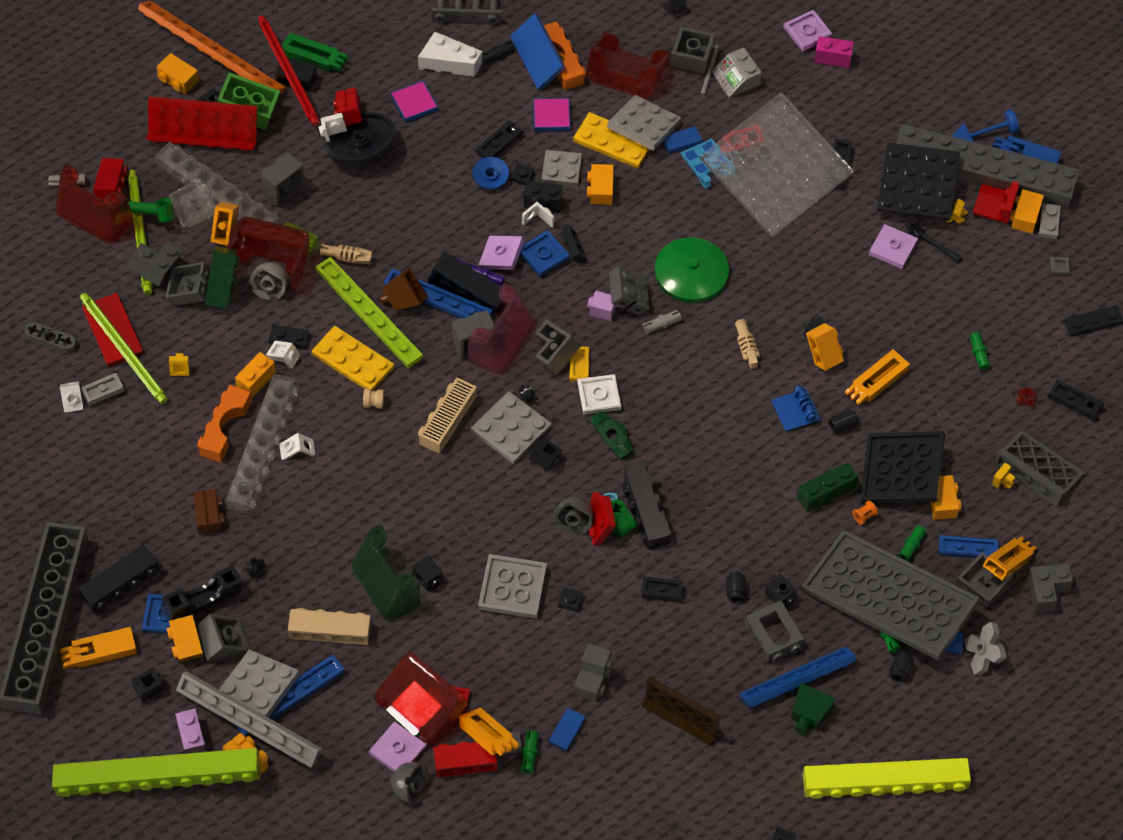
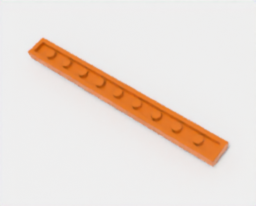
(207, 45)

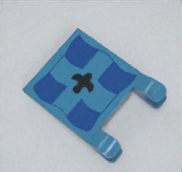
(692, 157)

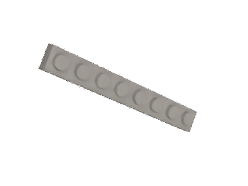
(248, 719)

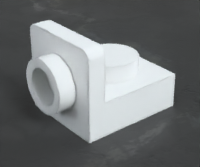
(332, 125)
(284, 352)

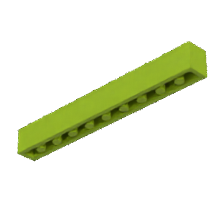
(156, 772)

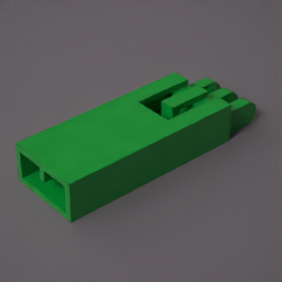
(309, 51)

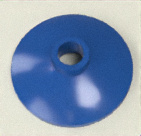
(490, 166)

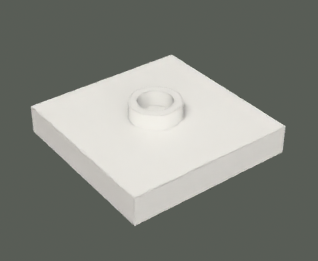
(599, 394)

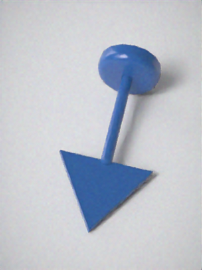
(1010, 121)

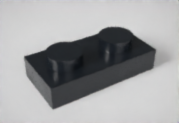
(571, 239)
(297, 336)
(662, 589)

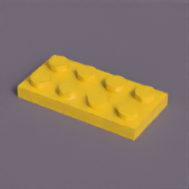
(596, 136)
(352, 359)

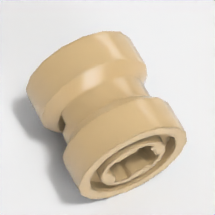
(373, 398)

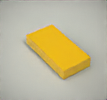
(579, 364)

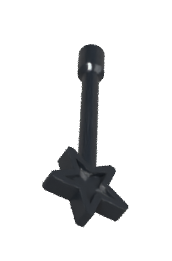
(918, 231)

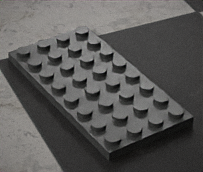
(890, 594)

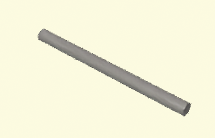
(707, 78)

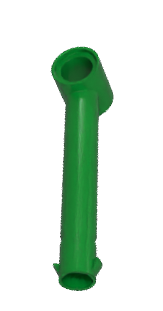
(162, 207)

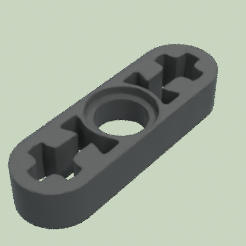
(44, 331)

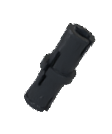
(497, 52)

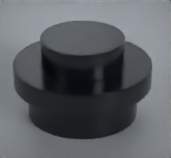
(526, 392)

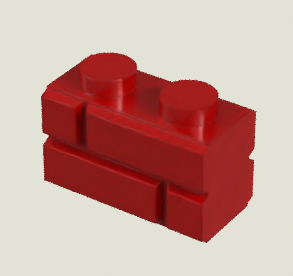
(349, 105)

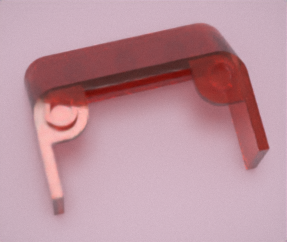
(274, 242)

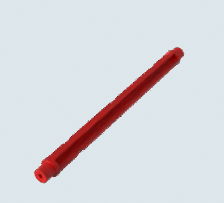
(286, 66)

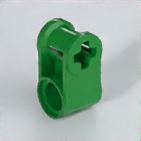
(623, 520)

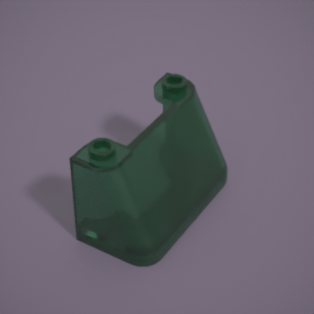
(389, 593)

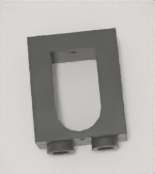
(773, 651)

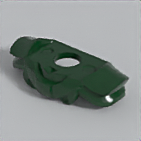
(621, 443)

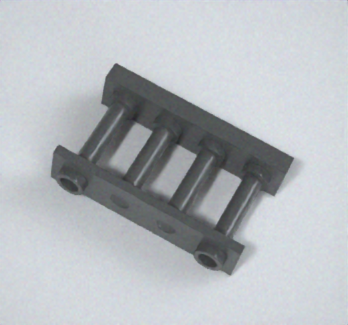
(474, 15)

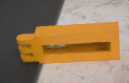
(881, 374)
(1002, 566)
(106, 647)
(487, 732)

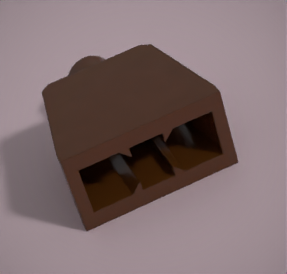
(403, 291)

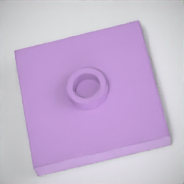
(806, 29)
(893, 246)
(501, 252)
(397, 747)

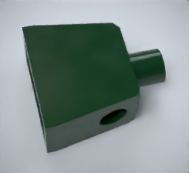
(811, 708)

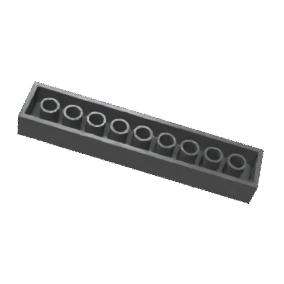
(998, 167)
(43, 618)

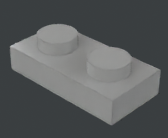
(1049, 221)
(102, 389)

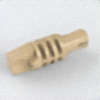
(347, 254)
(747, 343)

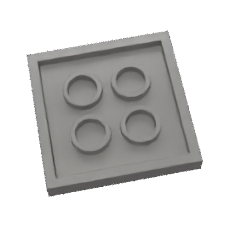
(644, 122)
(511, 427)
(512, 586)
(260, 682)

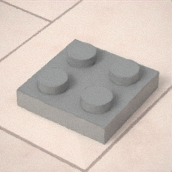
(561, 168)

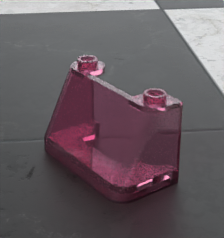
(498, 348)

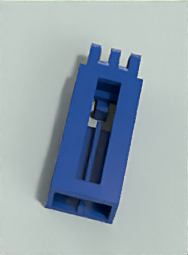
(1027, 148)

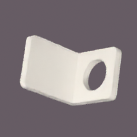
(537, 209)
(71, 396)
(295, 445)

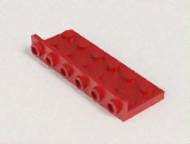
(202, 123)

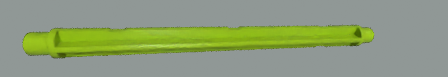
(138, 223)
(124, 349)

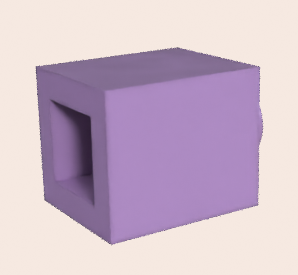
(601, 306)

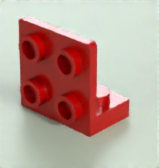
(996, 202)

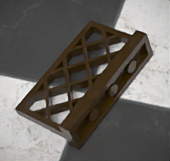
(678, 711)

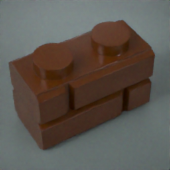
(207, 511)

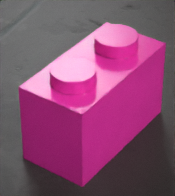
(833, 52)

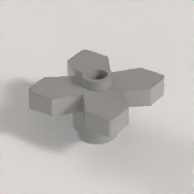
(985, 648)

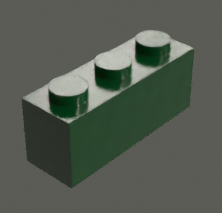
(222, 277)
(827, 487)

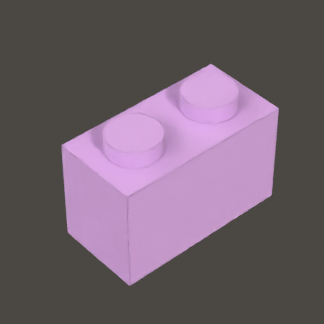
(190, 731)

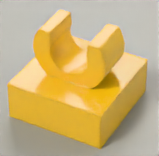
(958, 211)
(179, 365)
(1003, 477)

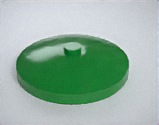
(691, 270)

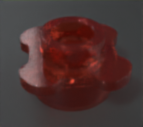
(1030, 393)

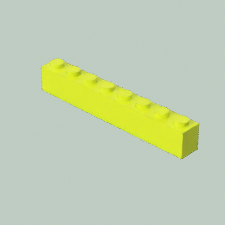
(886, 778)

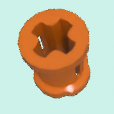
(865, 512)

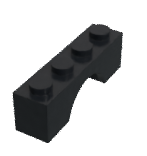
(184, 603)

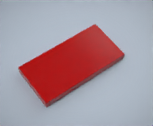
(115, 312)

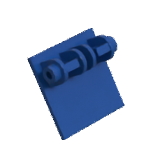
(796, 409)

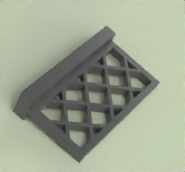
(1031, 475)

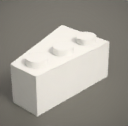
(449, 55)

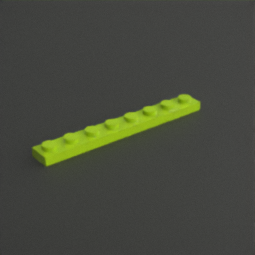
(369, 312)

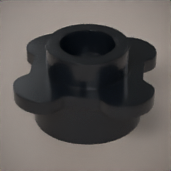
(255, 567)

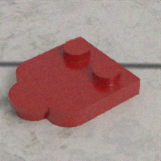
(603, 518)

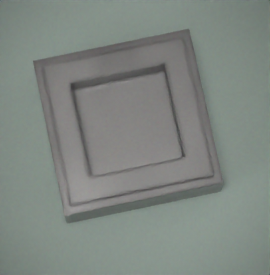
(1059, 266)

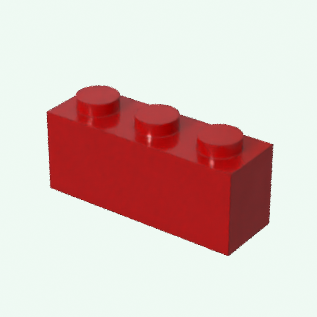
(110, 177)
(463, 759)

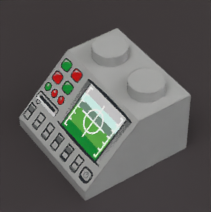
(737, 73)

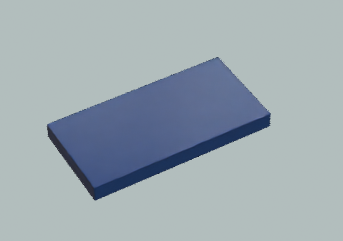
(537, 51)

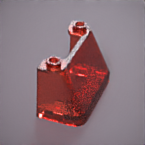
(623, 69)
(99, 217)
(422, 698)

